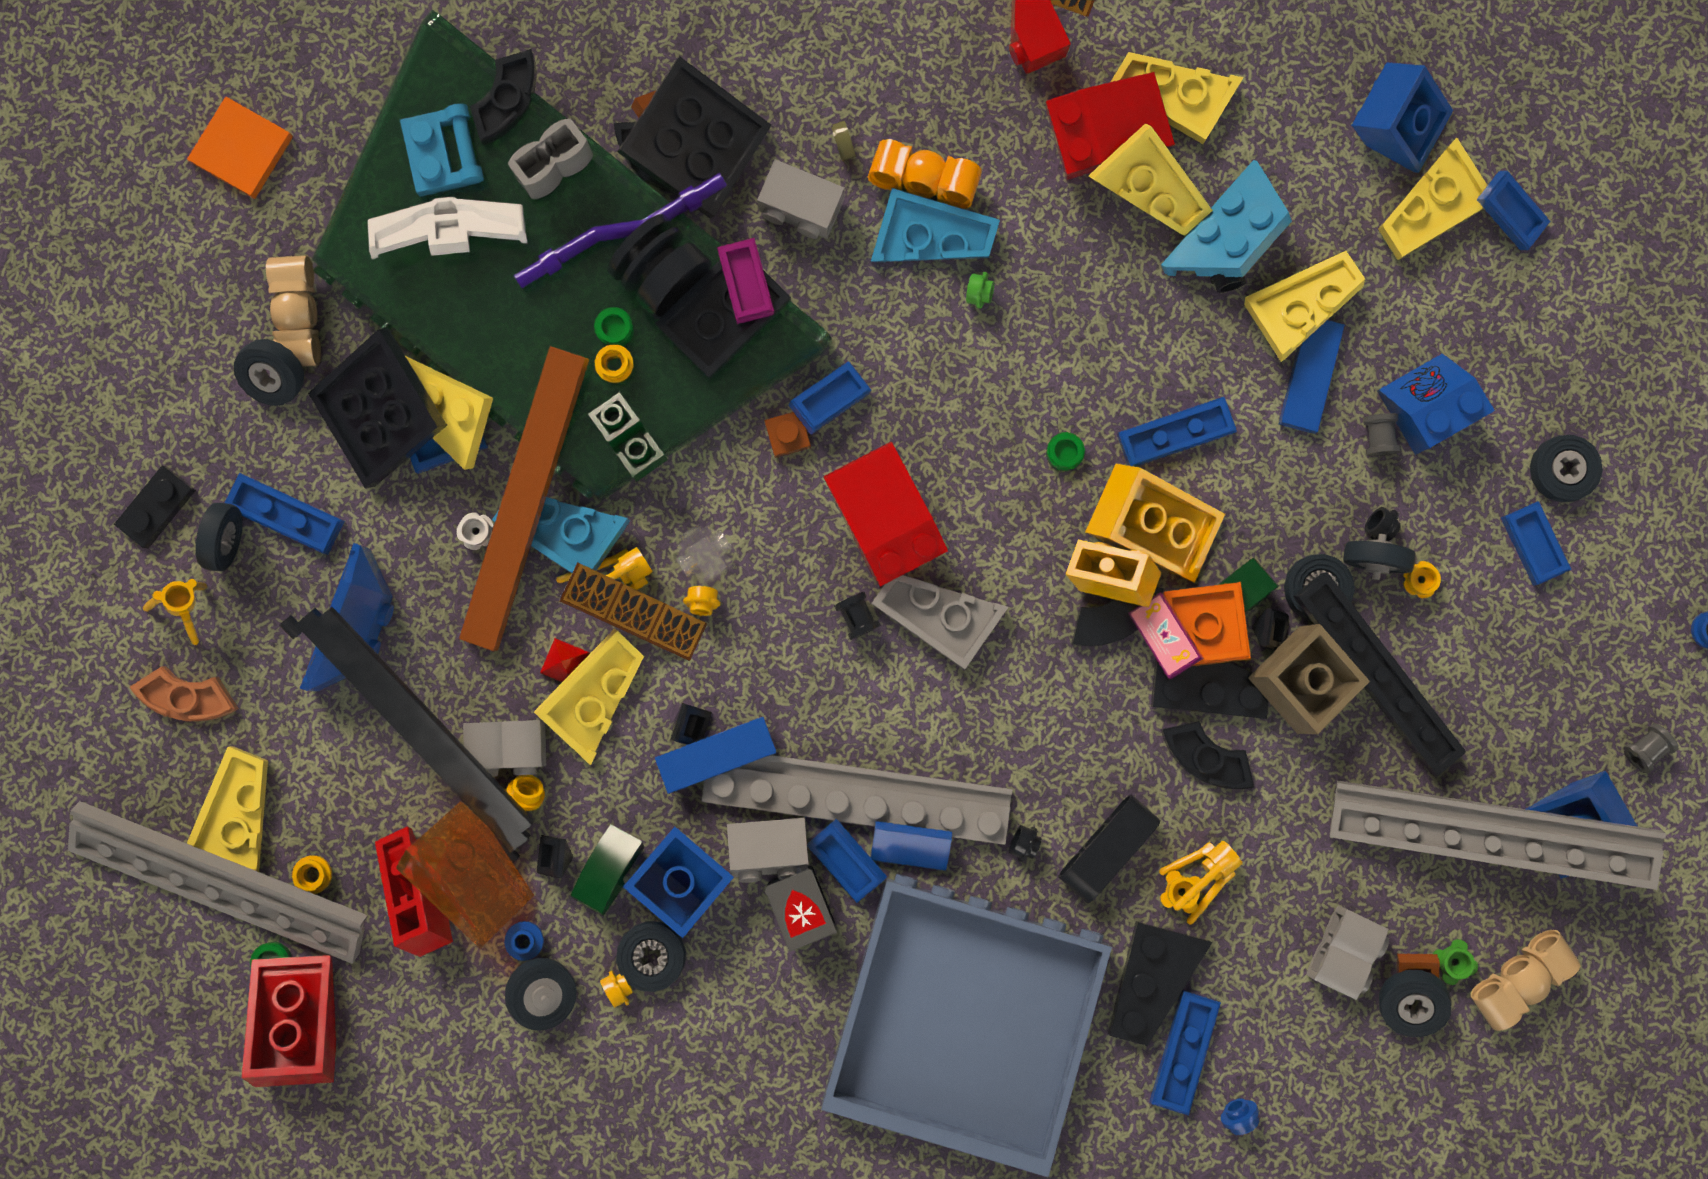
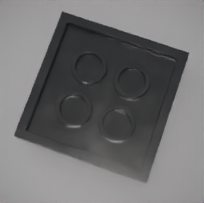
(693, 134)
(377, 408)

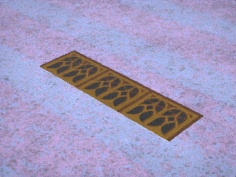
(633, 611)

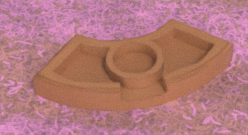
(183, 699)

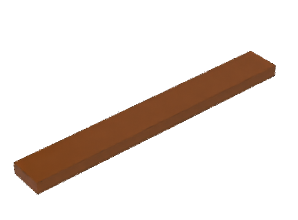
(524, 498)

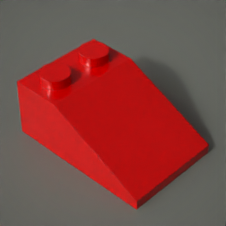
(1103, 117)
(885, 514)
(290, 1022)

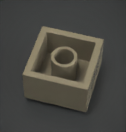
(1309, 679)

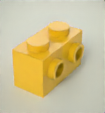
(1113, 572)

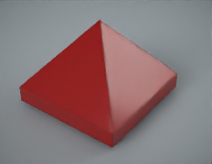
(562, 660)

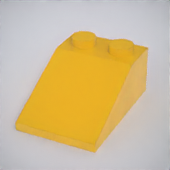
(1155, 518)

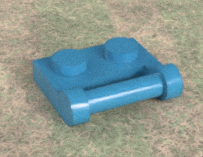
(430, 154)

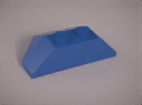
(364, 603)

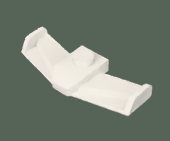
(446, 225)

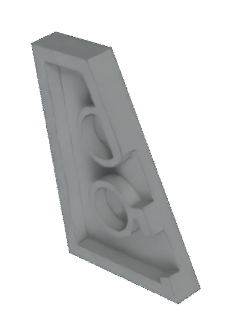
(940, 617)

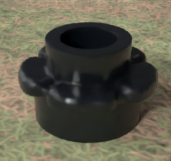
(1226, 284)
(1383, 522)
(1025, 843)

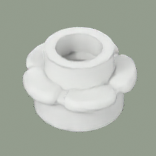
(466, 527)

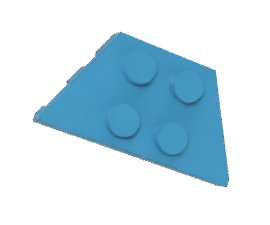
(1235, 232)

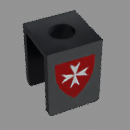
(800, 909)

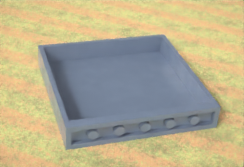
(967, 1025)

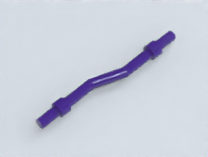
(551, 261)

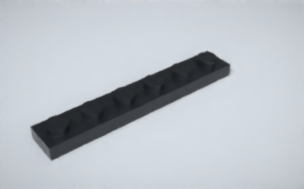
(1388, 682)

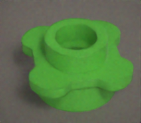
(1466, 963)

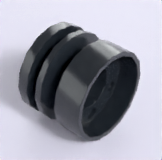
(658, 265)

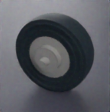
(1379, 557)
(540, 994)

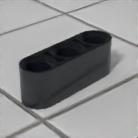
(1109, 848)

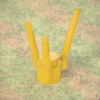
(629, 567)
(178, 600)
(1219, 864)

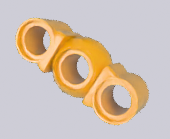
(925, 173)

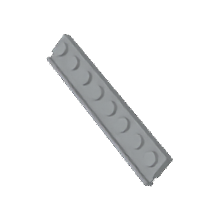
(864, 797)
(1498, 834)
(216, 882)

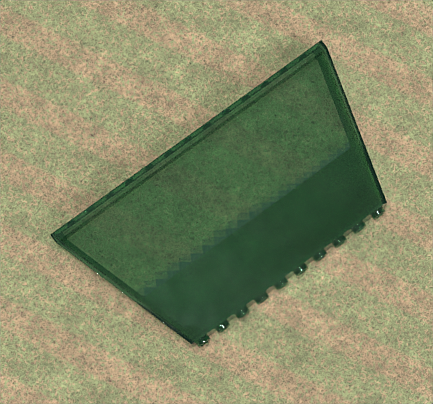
(490, 330)

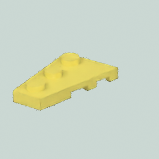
(1190, 96)
(1153, 181)
(1436, 203)
(1303, 302)
(462, 409)
(588, 697)
(234, 810)

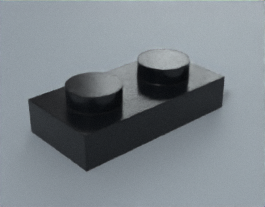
(154, 507)

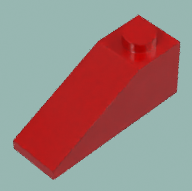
(1036, 34)
(413, 919)

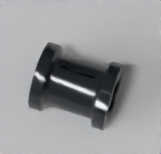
(857, 615)

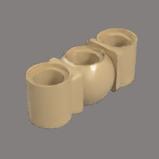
(293, 308)
(1525, 980)

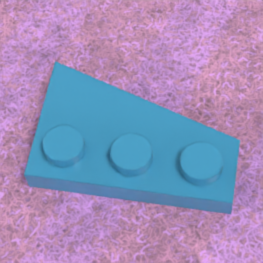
(931, 230)
(576, 534)

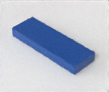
(1311, 378)
(1176, 432)
(284, 514)
(715, 755)
(1185, 1052)

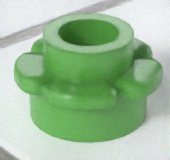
(980, 290)

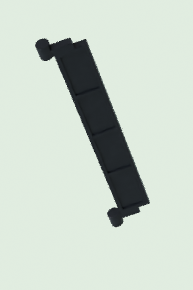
(415, 724)

